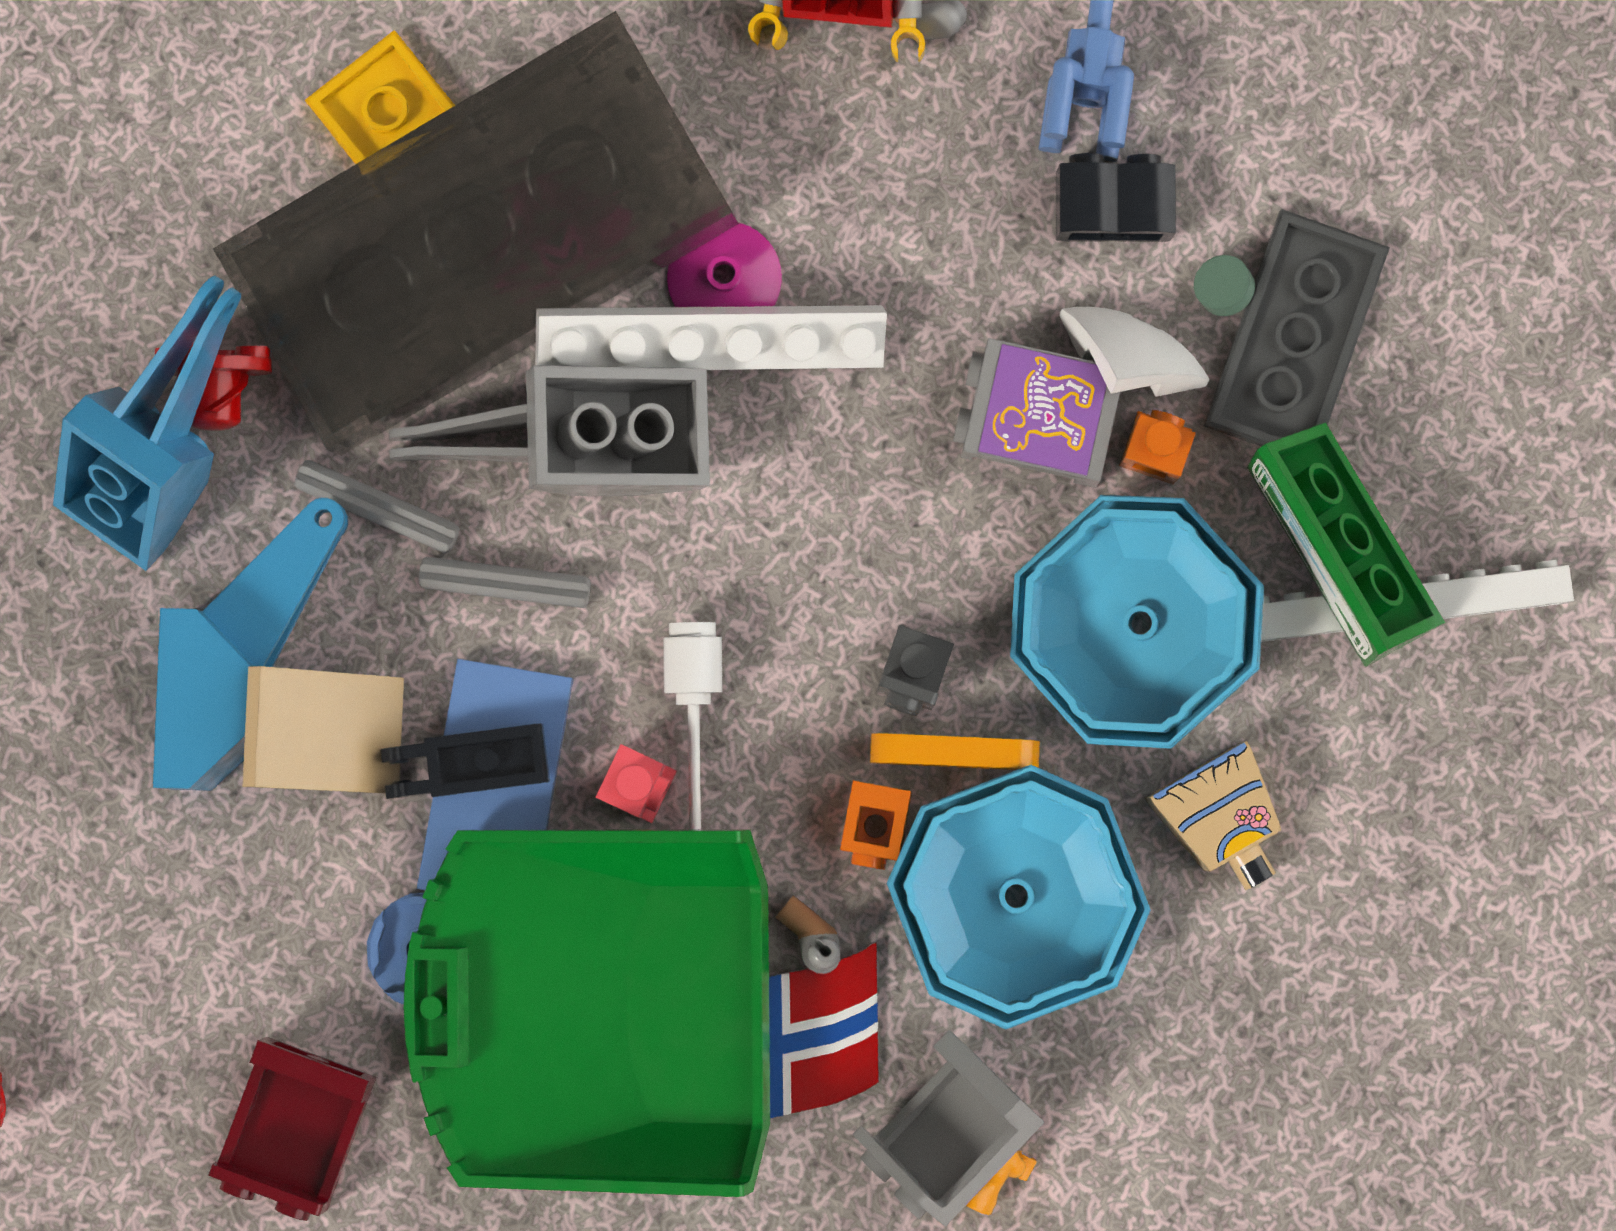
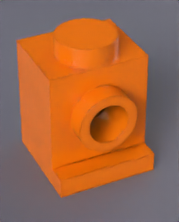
(1158, 446)
(871, 800)

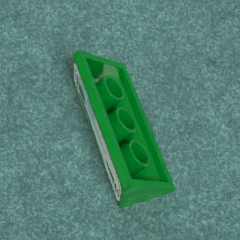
(1344, 542)

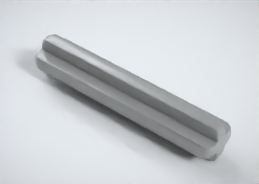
(377, 506)
(504, 582)

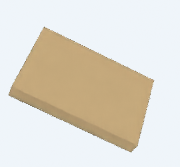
(321, 730)

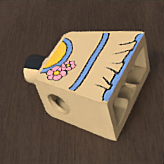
(1222, 814)

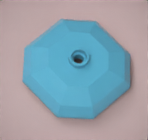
(1079, 608)
(1078, 909)

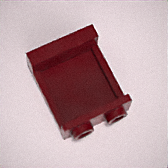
(292, 1129)

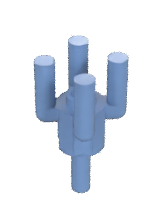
(1090, 78)

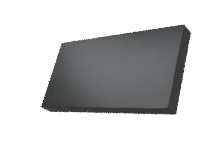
(1296, 331)

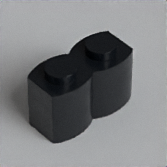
(1115, 200)

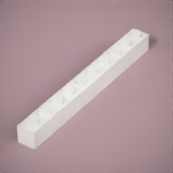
(1454, 598)

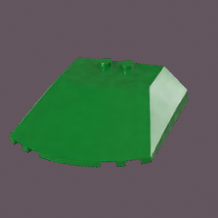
(595, 1010)

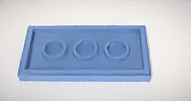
(491, 699)

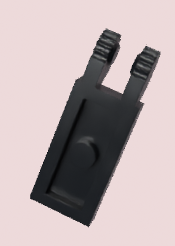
(473, 762)

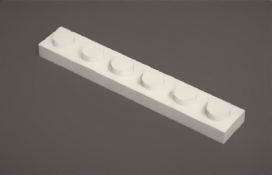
(713, 337)

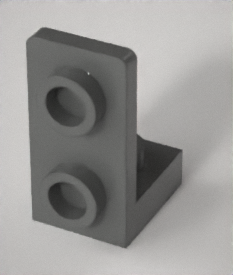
(914, 671)

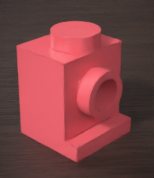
(636, 783)

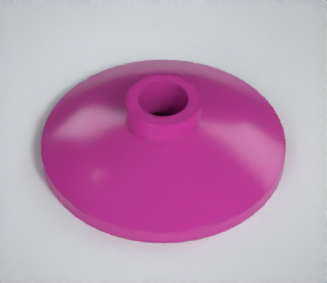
(747, 252)

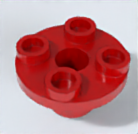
(221, 398)

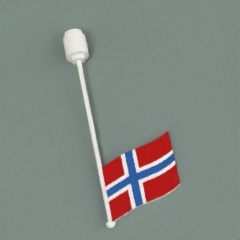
(818, 1022)

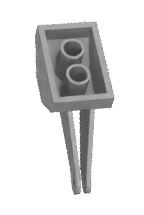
(591, 431)

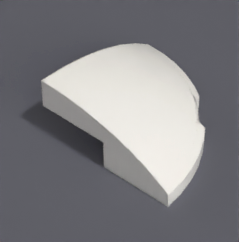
(1132, 351)

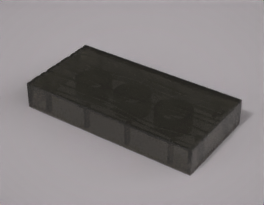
(456, 233)

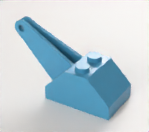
(138, 470)
(209, 651)

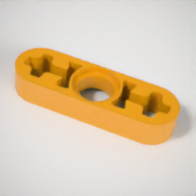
(953, 751)

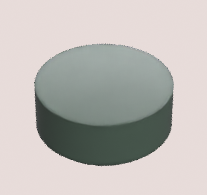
(1224, 285)

